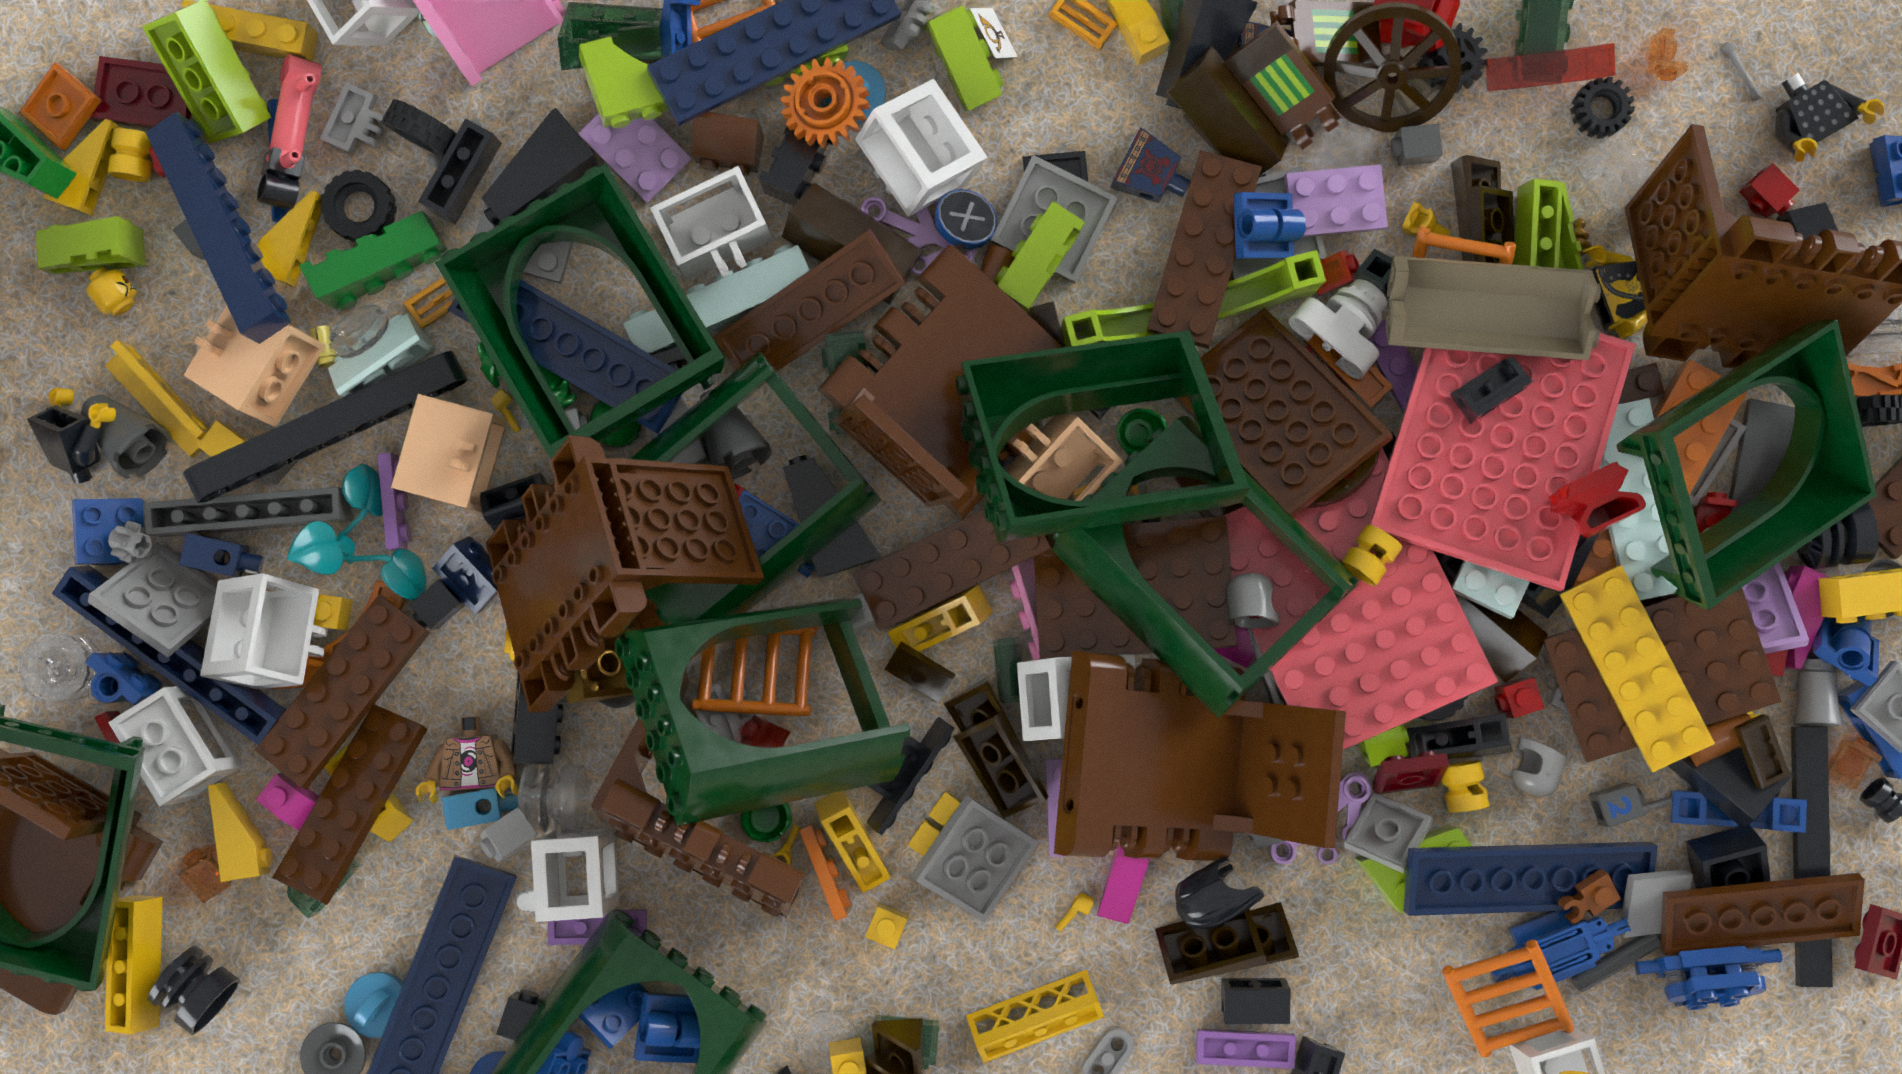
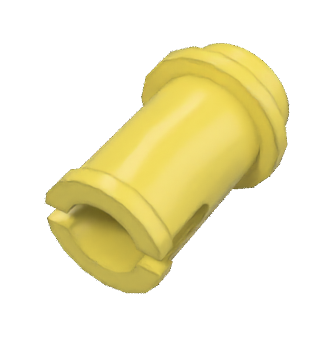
(327, 357)

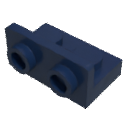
(468, 573)

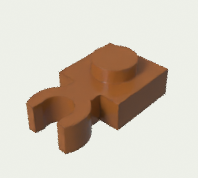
(1593, 896)

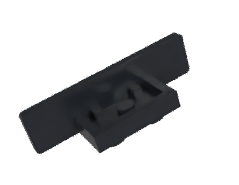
(916, 764)

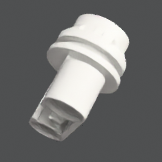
(1344, 324)

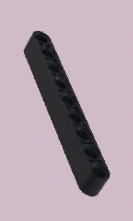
(323, 427)

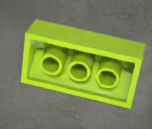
(207, 71)

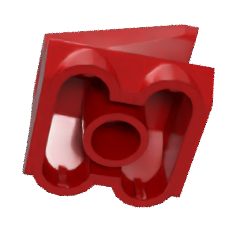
(1415, 31)
(1595, 500)

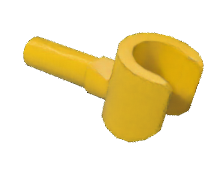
(500, 401)
(788, 845)
(1081, 903)

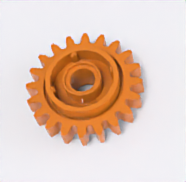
(836, 118)

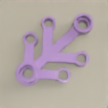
(923, 233)
(1353, 804)

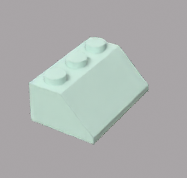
(397, 350)

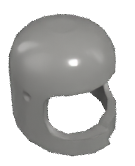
(1251, 596)
(1539, 769)

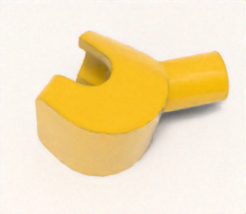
(1422, 217)

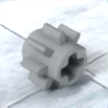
(129, 542)

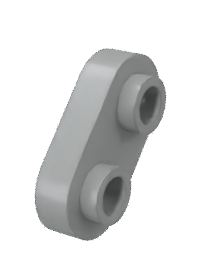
(1109, 1058)

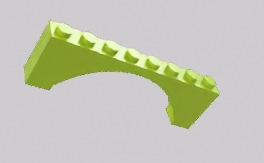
(626, 90)
(1274, 285)

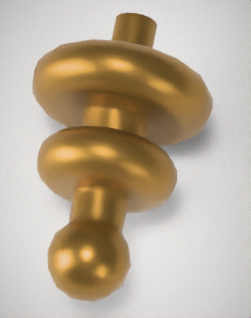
(1581, 235)

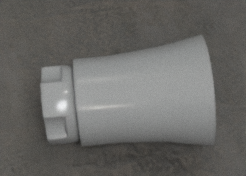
(1817, 695)

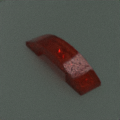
(1550, 67)

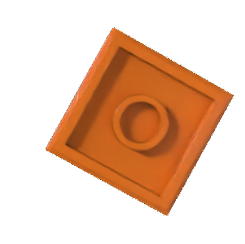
(60, 106)

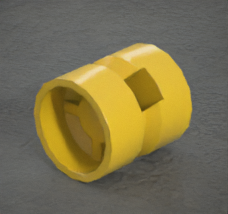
(131, 156)
(1366, 565)
(1464, 787)

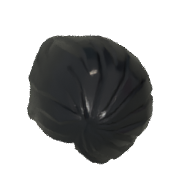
(1207, 901)

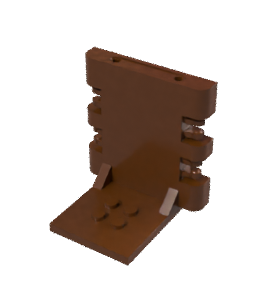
(1748, 276)
(910, 406)
(601, 542)
(1164, 772)
(694, 846)
(51, 857)

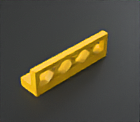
(157, 397)
(1036, 1026)

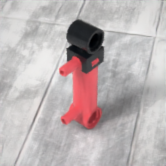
(284, 160)

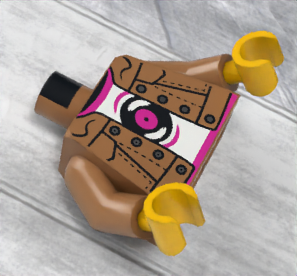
(470, 763)

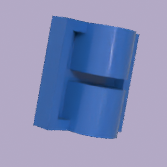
(1887, 161)
(1266, 225)
(93, 524)
(1849, 648)
(120, 679)
(614, 1013)
(667, 1029)

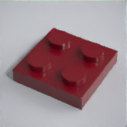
(1413, 773)
(1880, 943)

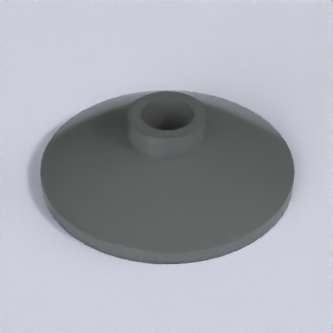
(318, 1045)

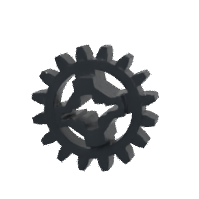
(1470, 58)

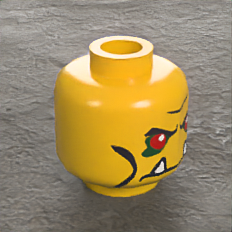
(111, 291)

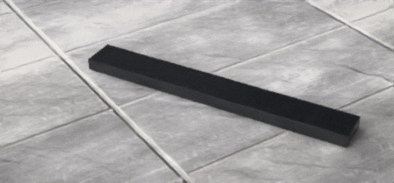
(1812, 848)

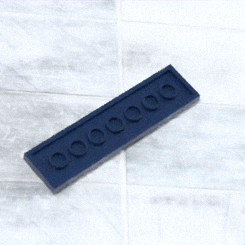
(761, 51)
(586, 353)
(1515, 875)
(443, 969)

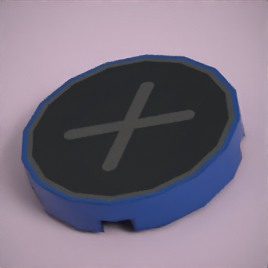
(965, 219)

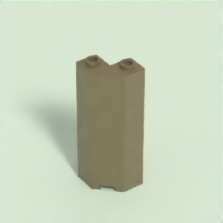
(1492, 307)

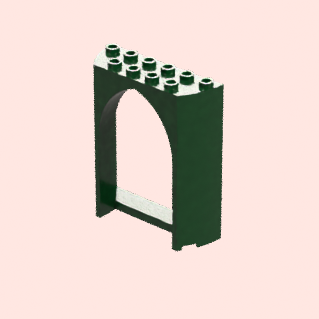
(487, 282)
(1020, 389)
(1815, 486)
(1105, 566)
(702, 601)
(720, 777)
(80, 948)
(622, 956)

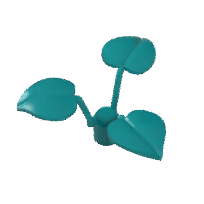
(324, 552)

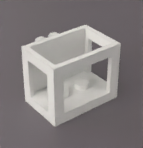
(382, 18)
(920, 147)
(715, 228)
(261, 635)
(1045, 696)
(174, 751)
(550, 894)
(1556, 1053)

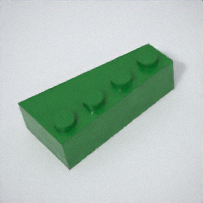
(29, 159)
(374, 261)

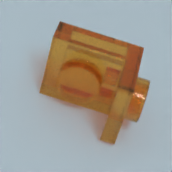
(1660, 55)
(1852, 761)
(202, 873)

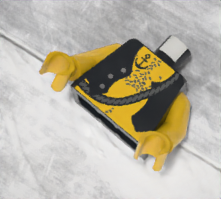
(1621, 296)

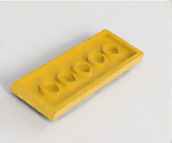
(1636, 668)

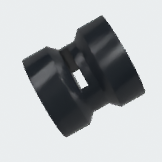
(1884, 799)

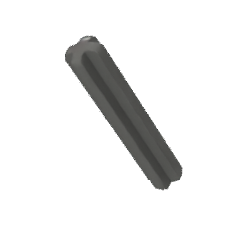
(1616, 961)

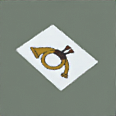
(993, 32)

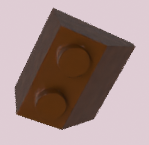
(727, 142)

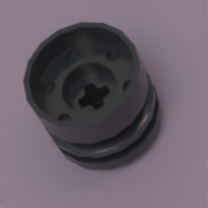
(1846, 542)
(189, 986)

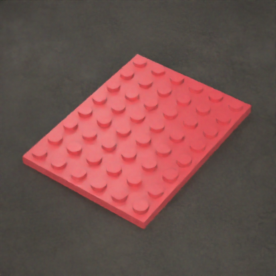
(1488, 483)
(1384, 647)

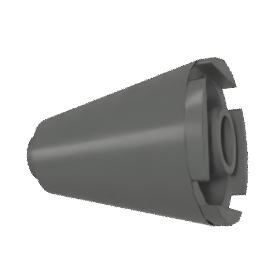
(130, 441)
(735, 443)

